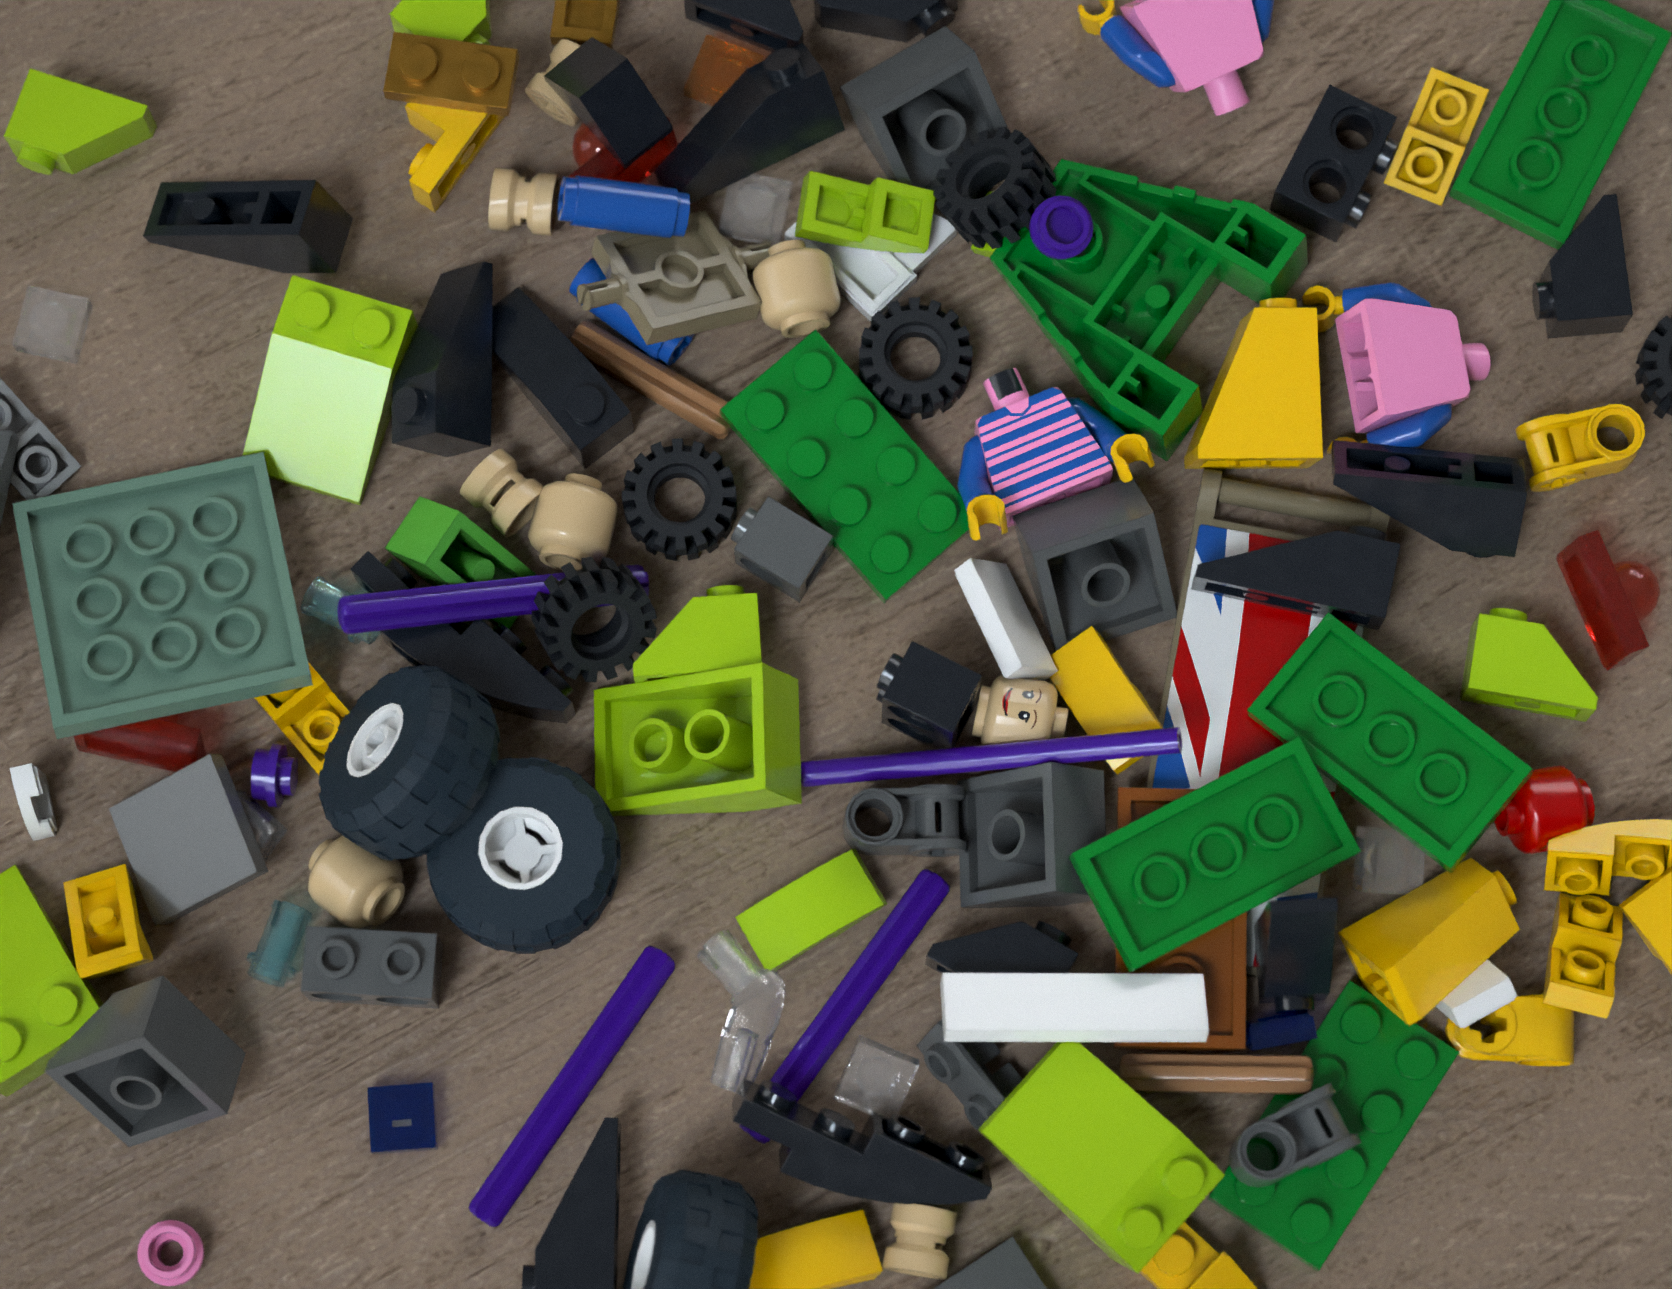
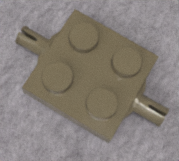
(676, 282)

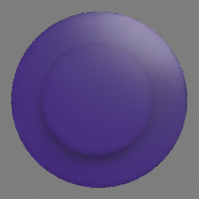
(1061, 227)
(273, 775)

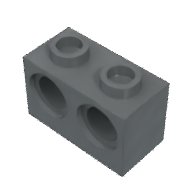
(372, 967)

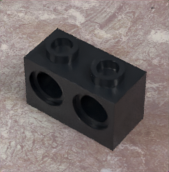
(1325, 160)
(927, 696)

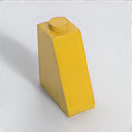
(1265, 395)
(1431, 938)

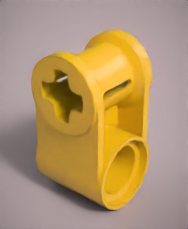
(1567, 446)
(1521, 1033)

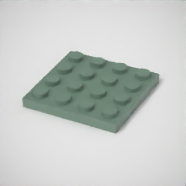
(160, 595)

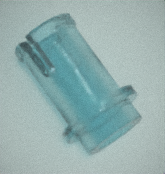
(322, 602)
(279, 944)

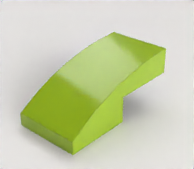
(865, 216)
(811, 910)

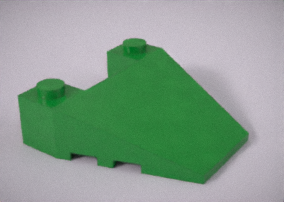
(1142, 285)

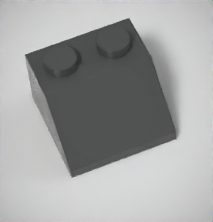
(922, 107)
(1096, 563)
(1022, 832)
(149, 1064)

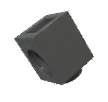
(781, 547)

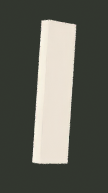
(1073, 1007)

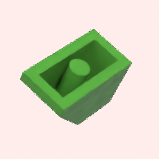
(452, 549)

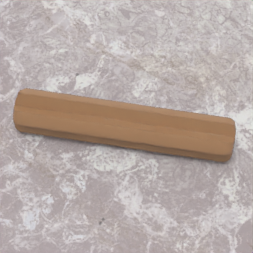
(651, 378)
(1217, 1073)

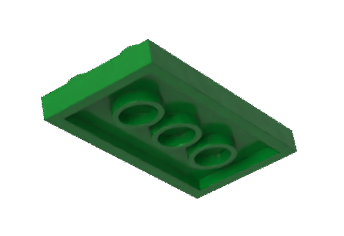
(1560, 117)
(849, 465)
(1390, 742)
(1214, 854)
(1381, 1086)

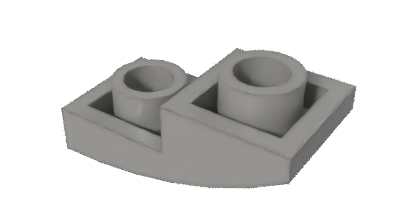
(40, 458)

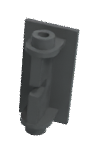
(964, 1071)

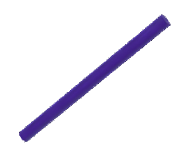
(991, 757)

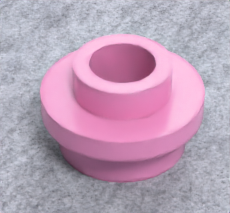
(150, 1253)

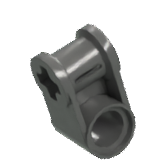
(911, 821)
(1303, 1135)

